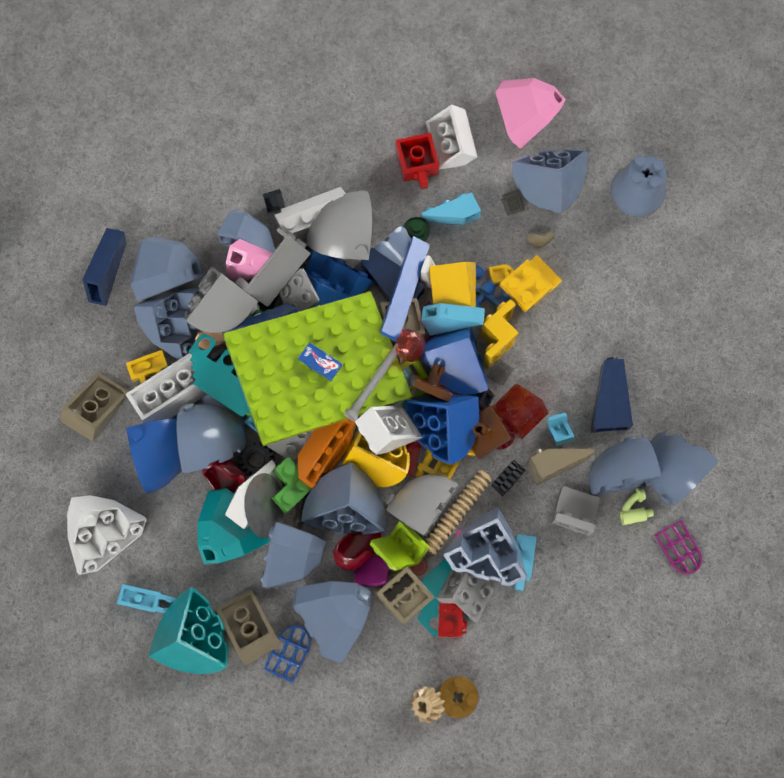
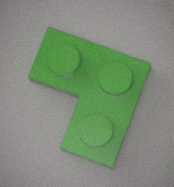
(294, 488)

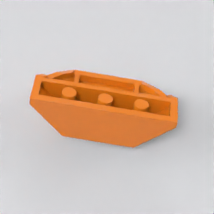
(324, 451)

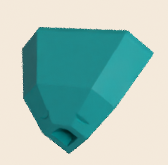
(220, 536)

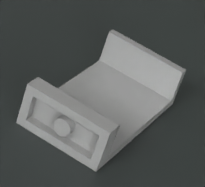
(276, 270)

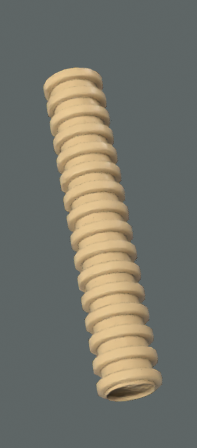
(457, 511)

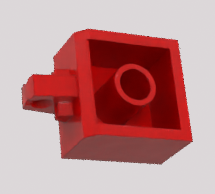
(417, 158)

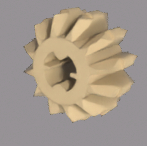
(427, 704)

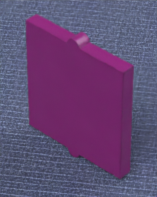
(372, 573)

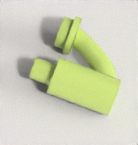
(635, 515)

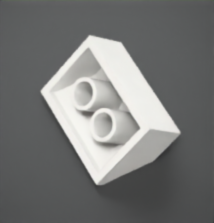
(452, 137)
(236, 508)

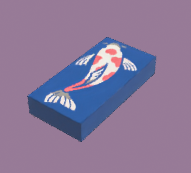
(320, 361)

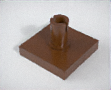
(431, 384)
(490, 432)

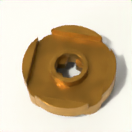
(470, 696)

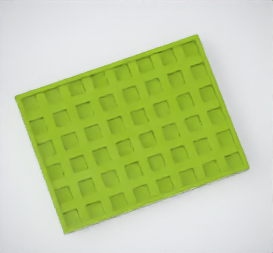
(294, 399)

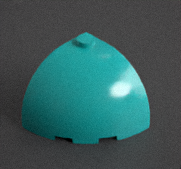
(190, 636)

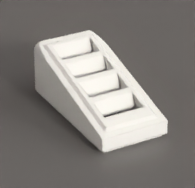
(425, 271)

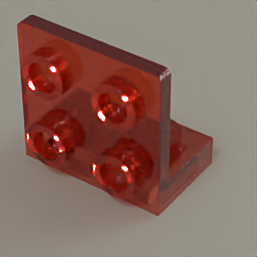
(521, 410)

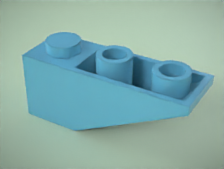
(458, 211)
(449, 317)

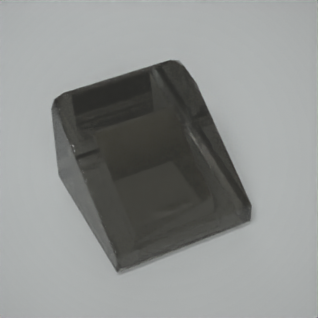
(512, 202)
(500, 372)

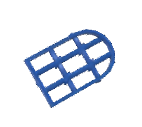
(282, 657)

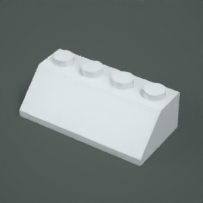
(299, 216)
(166, 392)

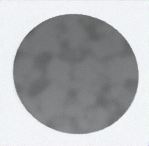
(259, 506)

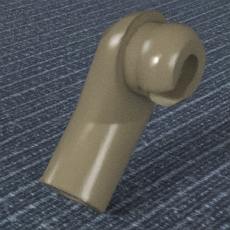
(540, 240)

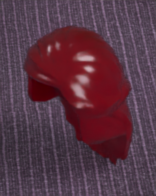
(224, 475)
(354, 550)

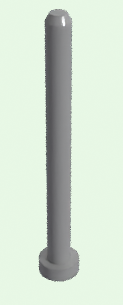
(351, 413)

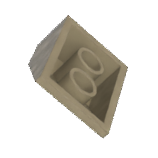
(93, 406)
(552, 462)
(248, 627)

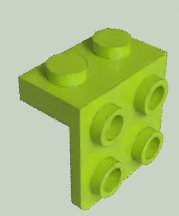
(401, 548)

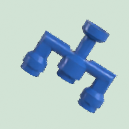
(487, 290)

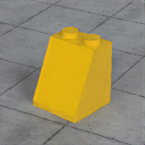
(454, 283)

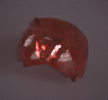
(410, 345)

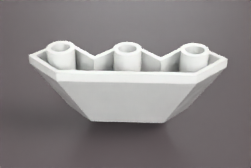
(100, 531)

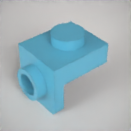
(560, 429)

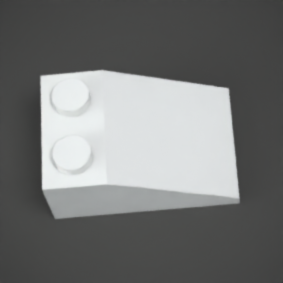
(387, 428)

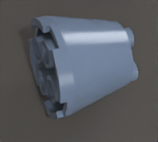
(640, 186)

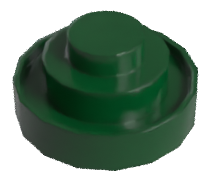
(418, 227)

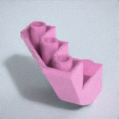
(527, 107)
(245, 260)

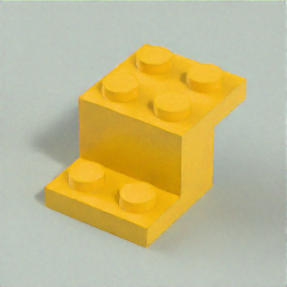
(530, 283)
(498, 333)

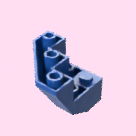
(334, 278)

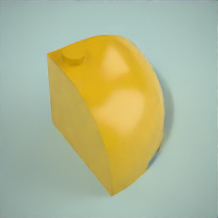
(384, 468)

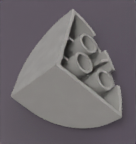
(343, 227)
(219, 304)
(422, 501)

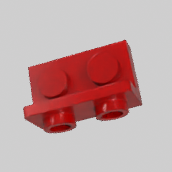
(451, 621)

